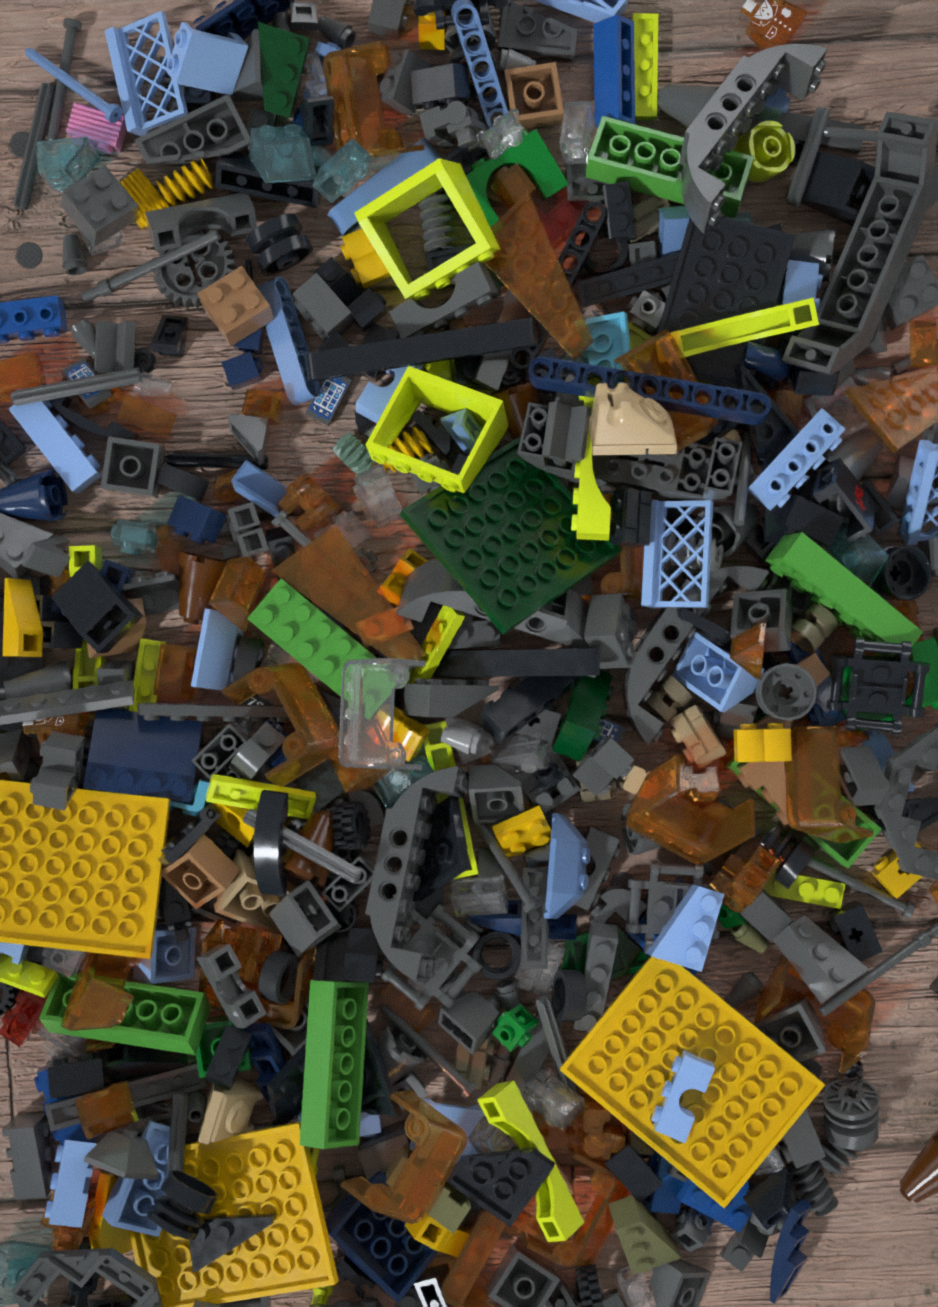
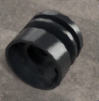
(903, 575)
(791, 854)
(179, 1210)

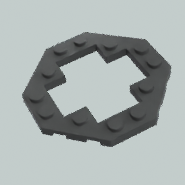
(900, 830)
(79, 1267)

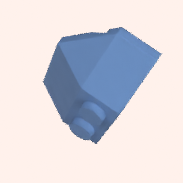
(566, 867)

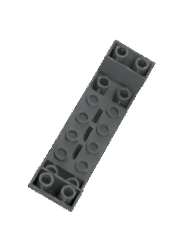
(731, 111)
(688, 475)
(558, 621)
(644, 671)
(216, 760)
(390, 913)

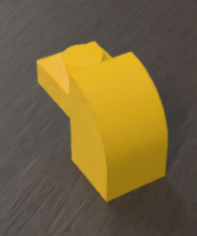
(393, 585)

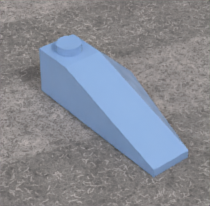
(133, 1197)

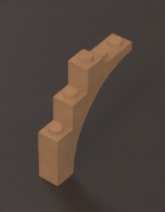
(772, 774)

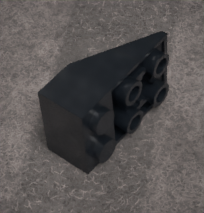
(838, 186)
(96, 608)

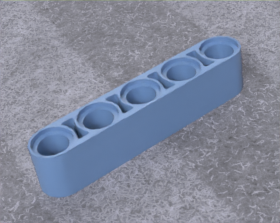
(478, 53)
(390, 176)
(288, 342)

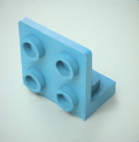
(198, 799)

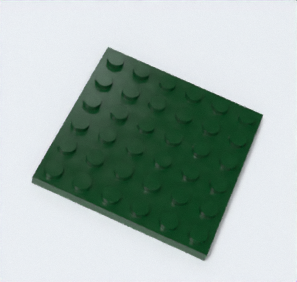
(508, 537)

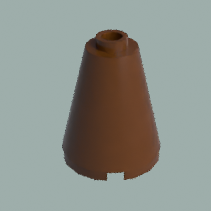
(516, 404)
(196, 584)
(319, 831)
(922, 1176)

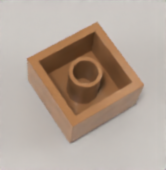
(535, 94)
(236, 306)
(201, 872)

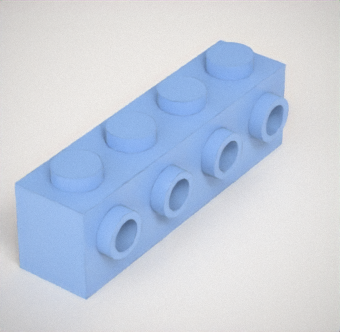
(57, 444)
(796, 459)

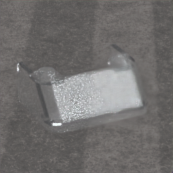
(369, 713)

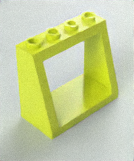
(407, 194)
(424, 388)

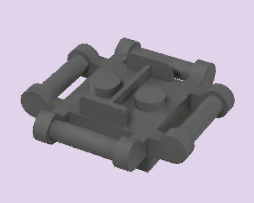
(662, 898)
(445, 953)

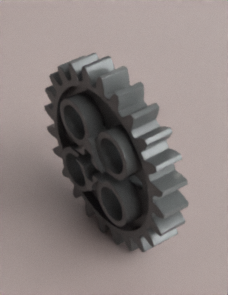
(171, 276)

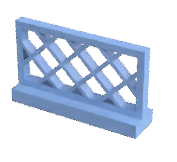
(129, 84)
(919, 496)
(655, 555)

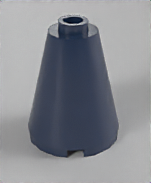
(35, 497)

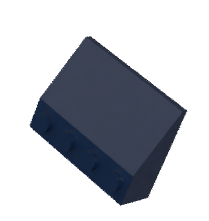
(240, 16)
(142, 755)
(378, 1244)

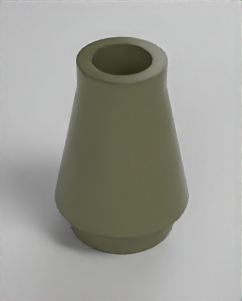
(750, 937)

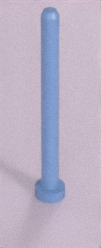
(112, 112)

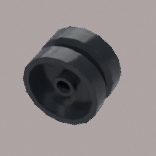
(279, 244)

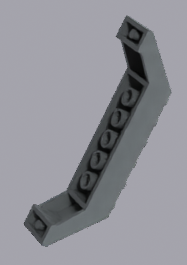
(874, 247)

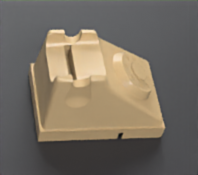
(629, 423)
(243, 899)
(229, 1111)

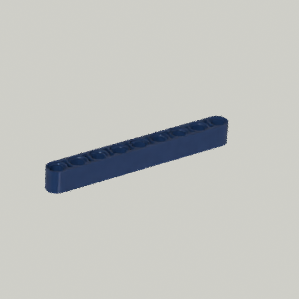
(661, 385)

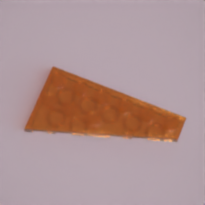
(536, 277)
(899, 406)
(342, 586)

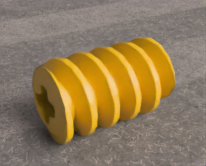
(186, 183)
(410, 446)

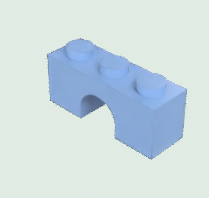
(375, 398)
(689, 1073)

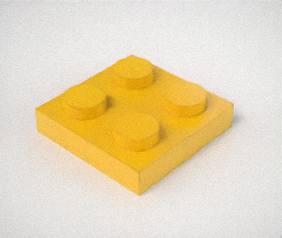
(523, 832)

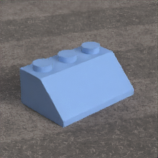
(216, 652)
(712, 674)

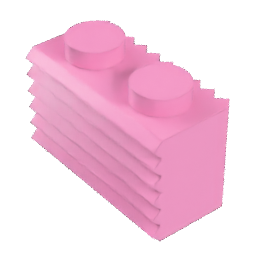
(91, 123)

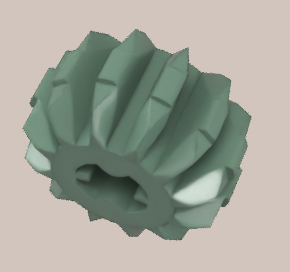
(353, 453)

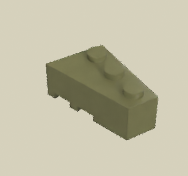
(450, 1205)
(642, 1236)

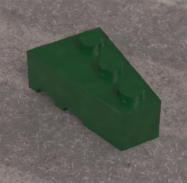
(282, 68)
(583, 715)

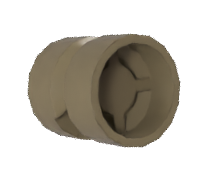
(813, 627)
(675, 692)

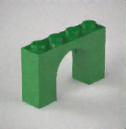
(534, 161)
(921, 651)

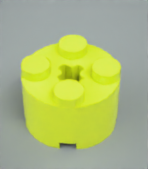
(770, 147)

